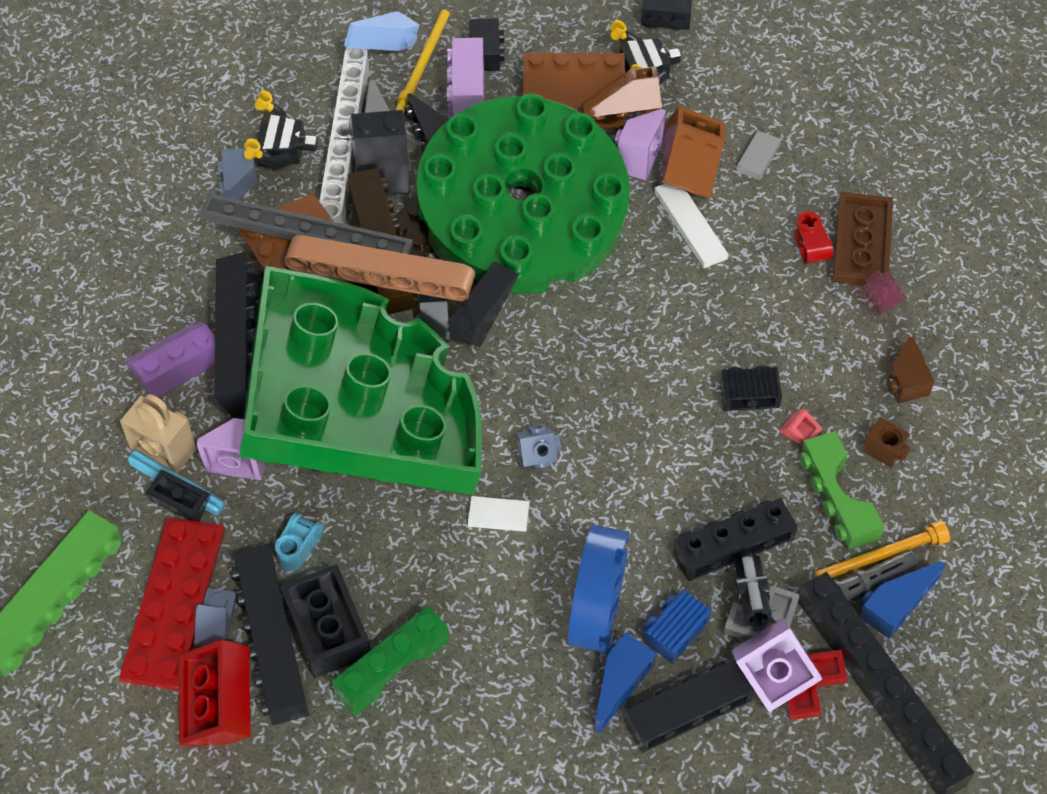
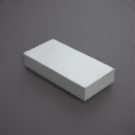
(498, 513)

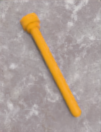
(935, 533)

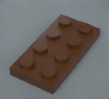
(862, 237)

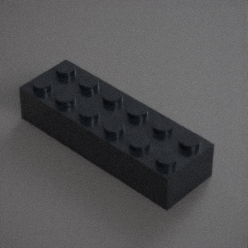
(235, 322)

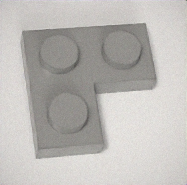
(782, 605)

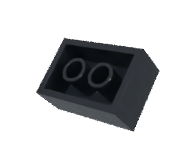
(326, 620)

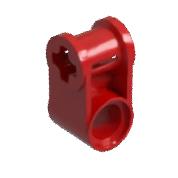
(812, 238)

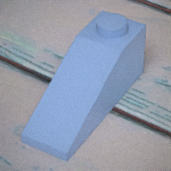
(383, 32)

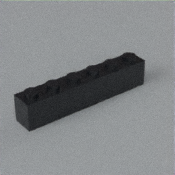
(270, 634)

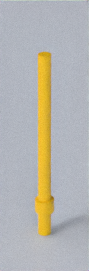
(423, 60)

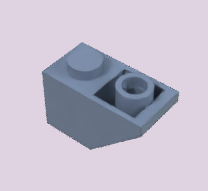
(237, 172)

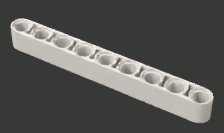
(340, 156)

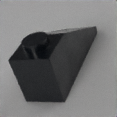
(483, 305)

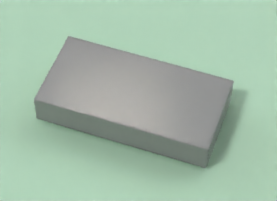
(758, 155)

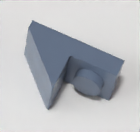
(214, 616)

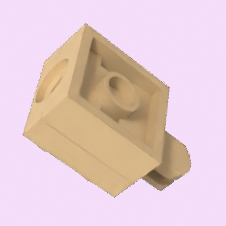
(159, 432)

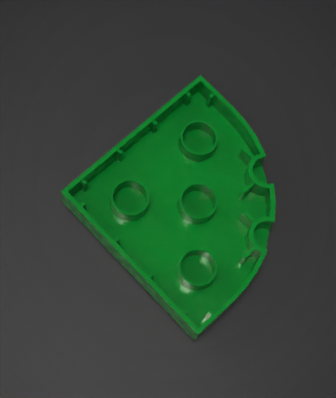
(356, 390)

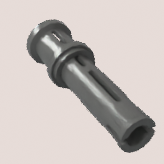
(863, 584)

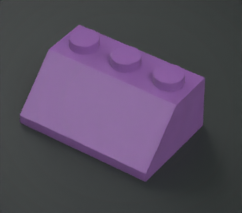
(174, 359)

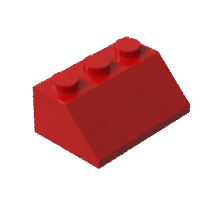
(214, 694)

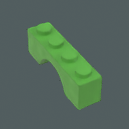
(854, 520)

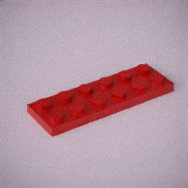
(170, 601)

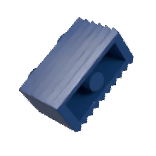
(676, 626)

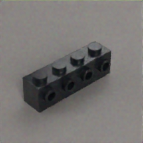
(722, 541)

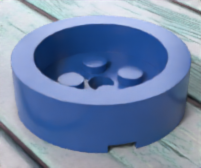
(598, 588)

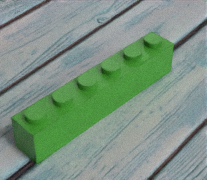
(54, 586)

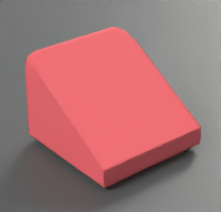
(800, 427)

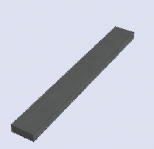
(289, 224)

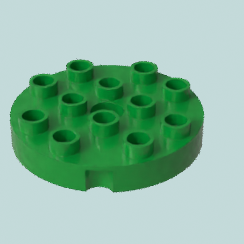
(530, 144)

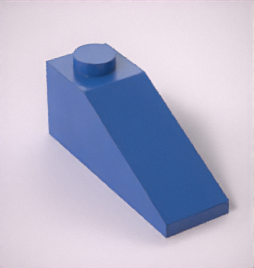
(896, 599)
(624, 670)

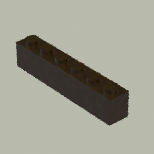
(374, 214)

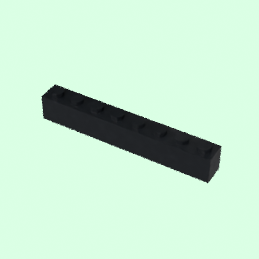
(885, 686)

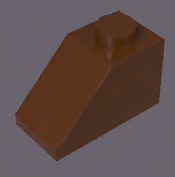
(910, 374)

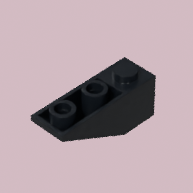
(425, 119)

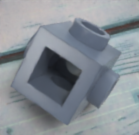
(538, 446)

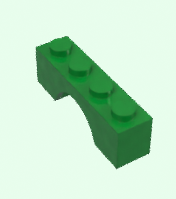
(368, 676)

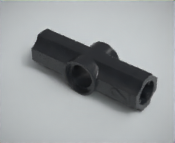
(752, 590)

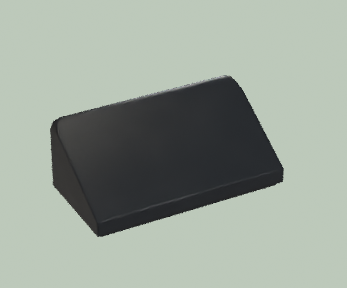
(178, 496)

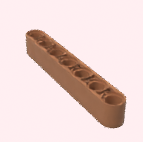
(380, 267)

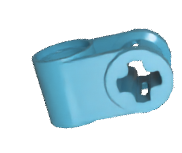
(298, 537)

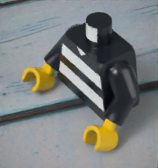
(644, 52)
(279, 137)

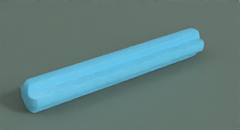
(152, 468)

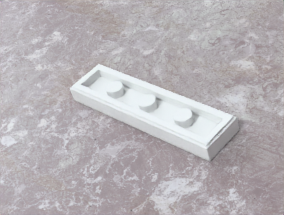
(691, 225)

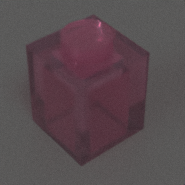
(883, 291)

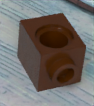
(883, 433)

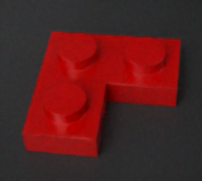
(833, 672)

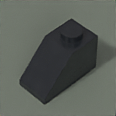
(435, 314)

